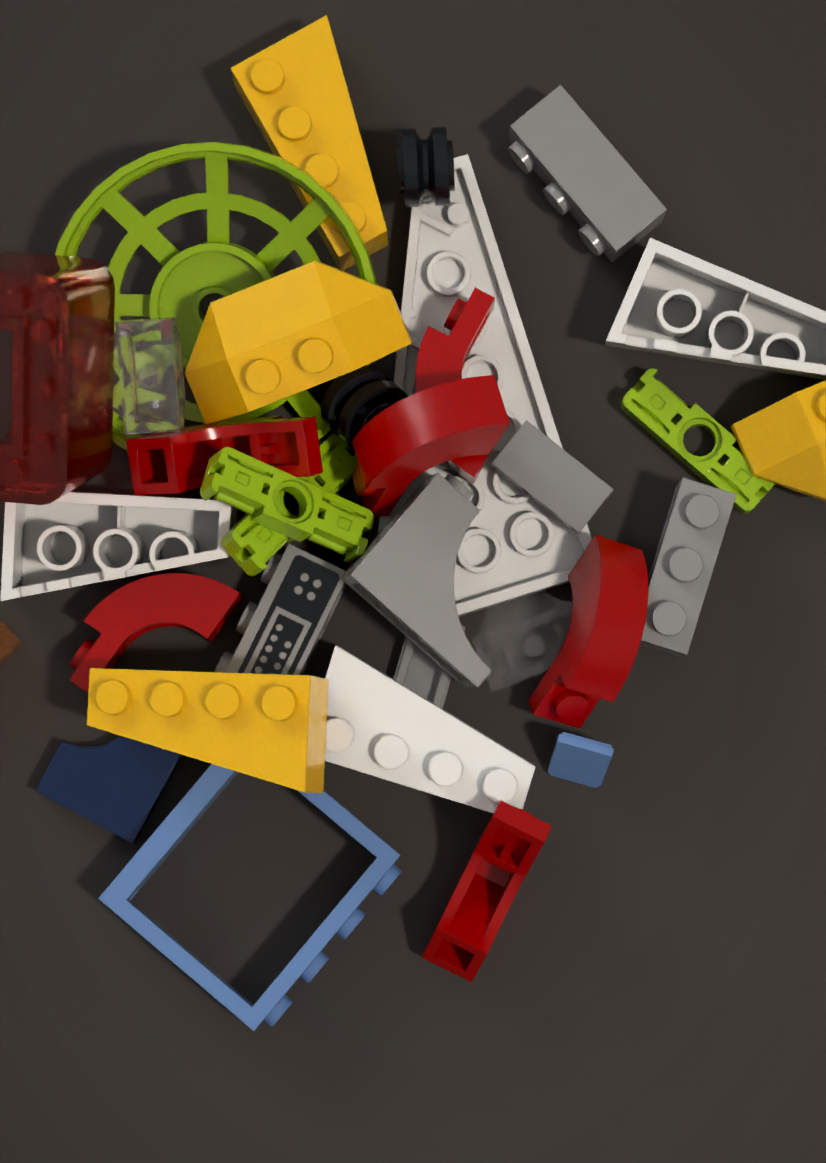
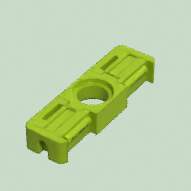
(667, 420)
(254, 489)
(254, 544)

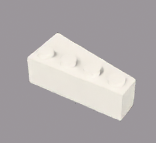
(716, 316)
(106, 538)
(410, 741)

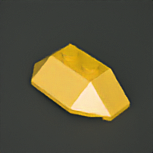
(289, 338)
(788, 442)

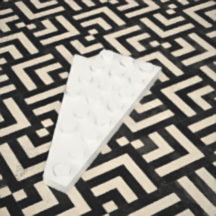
(513, 540)

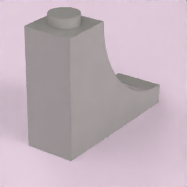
(411, 575)

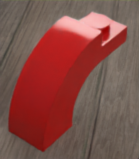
(443, 358)
(422, 432)
(179, 459)
(148, 605)
(602, 636)
(486, 890)

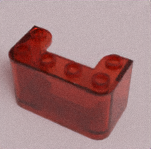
(59, 374)

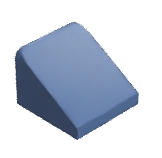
(580, 759)

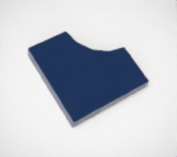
(110, 782)

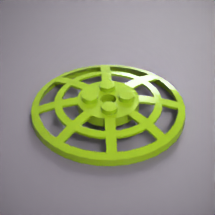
(212, 265)

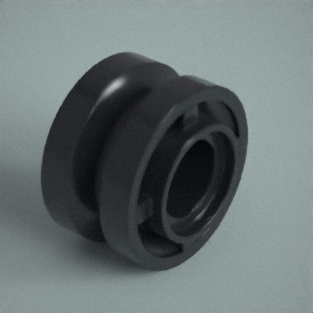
(425, 167)
(357, 399)

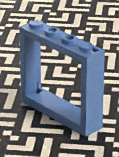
(308, 959)

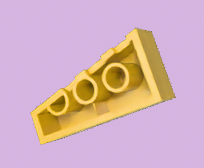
(309, 120)
(233, 720)

